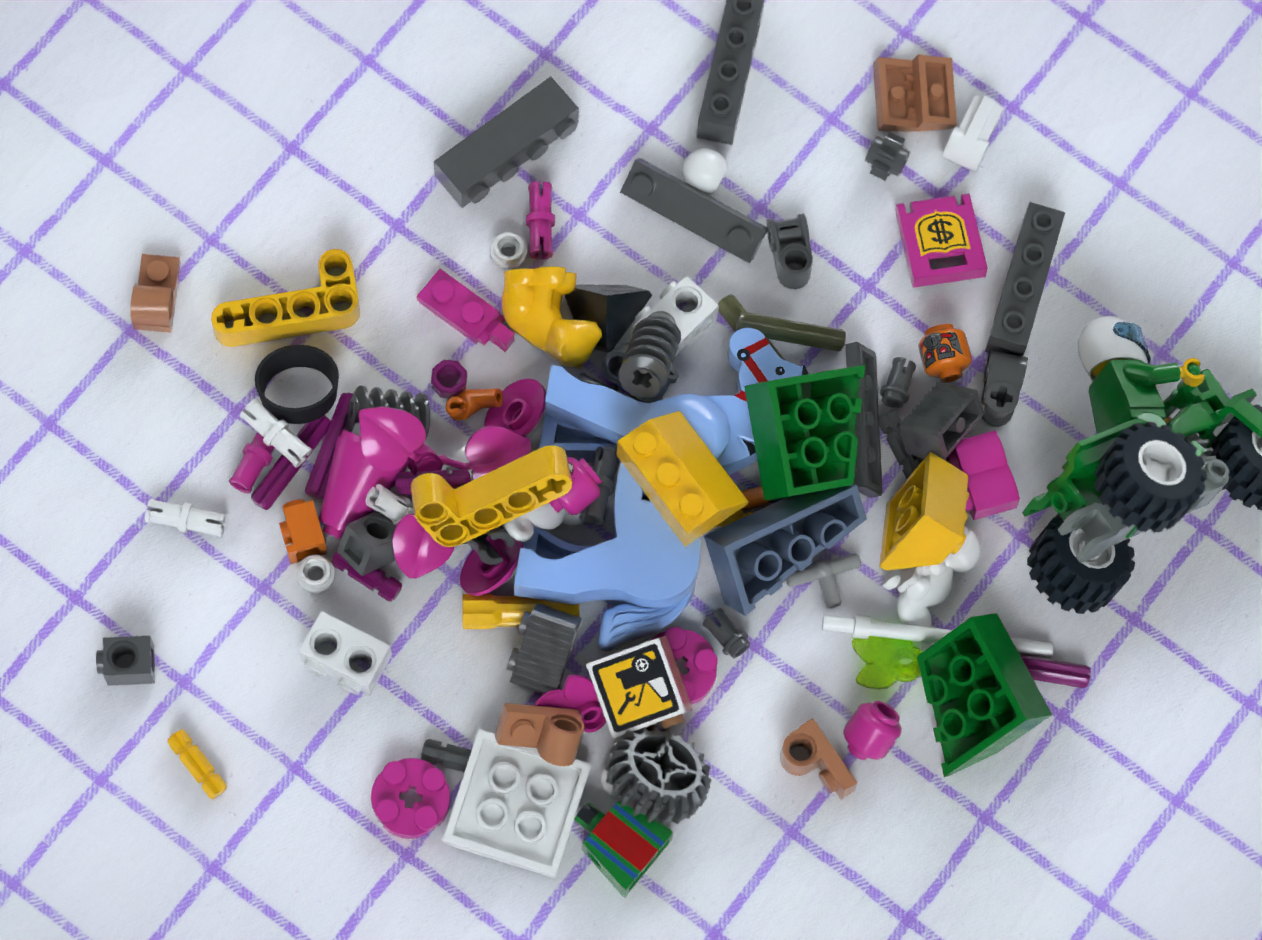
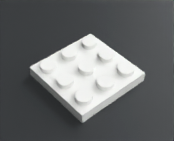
(515, 805)

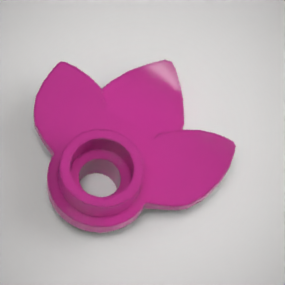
(579, 695)

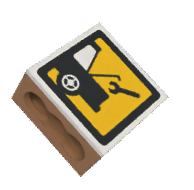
(640, 687)

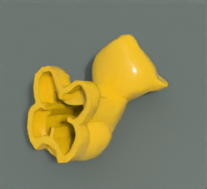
(532, 310)

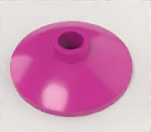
(521, 407)
(482, 578)

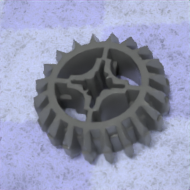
(658, 774)

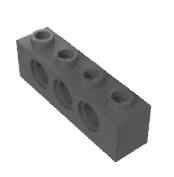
(730, 70)
(1025, 279)

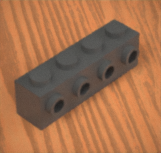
(507, 143)

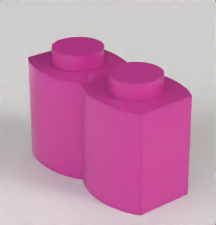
(989, 476)

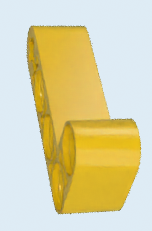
(286, 304)
(492, 499)

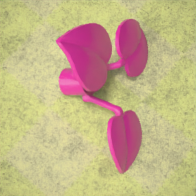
(392, 437)

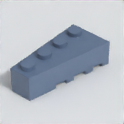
(774, 542)

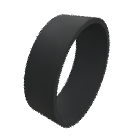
(291, 357)

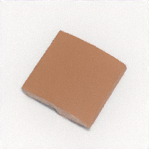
(914, 94)

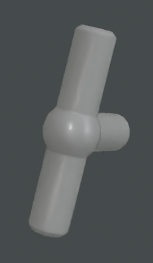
(823, 571)

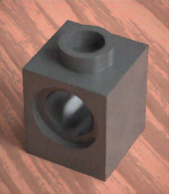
(368, 543)
(142, 669)

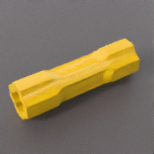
(503, 611)

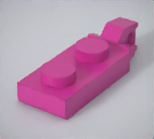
(465, 311)

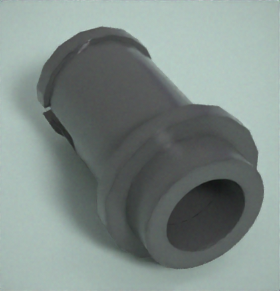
(895, 391)
(728, 635)

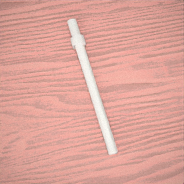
(863, 627)

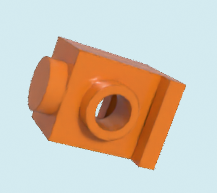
(302, 530)

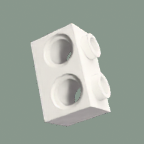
(691, 323)
(350, 646)

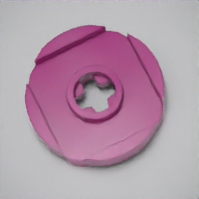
(699, 659)
(424, 815)

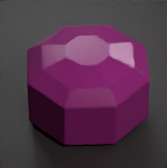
(448, 378)

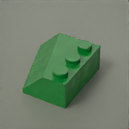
(805, 431)
(978, 692)

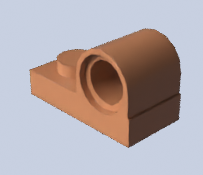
(155, 294)
(549, 729)
(834, 772)

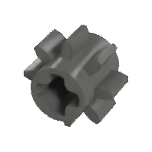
(887, 156)

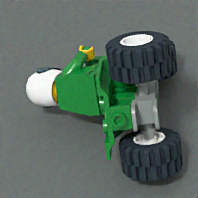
(1137, 467)

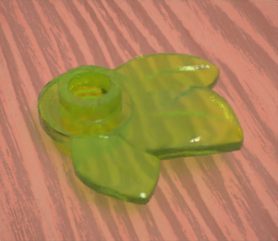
(883, 662)

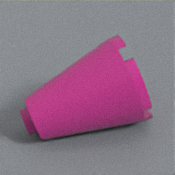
(349, 484)

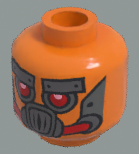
(945, 352)

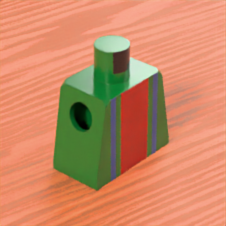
(622, 844)

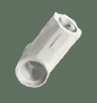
(970, 141)

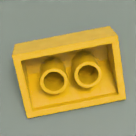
(680, 476)
(925, 516)

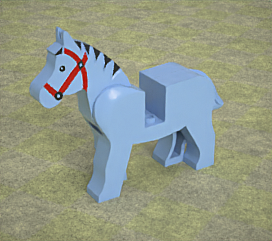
(645, 565)

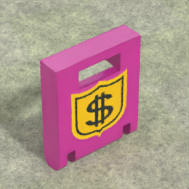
(937, 231)

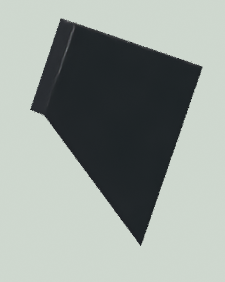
(610, 307)

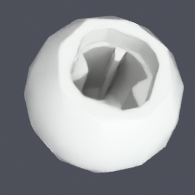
(704, 169)

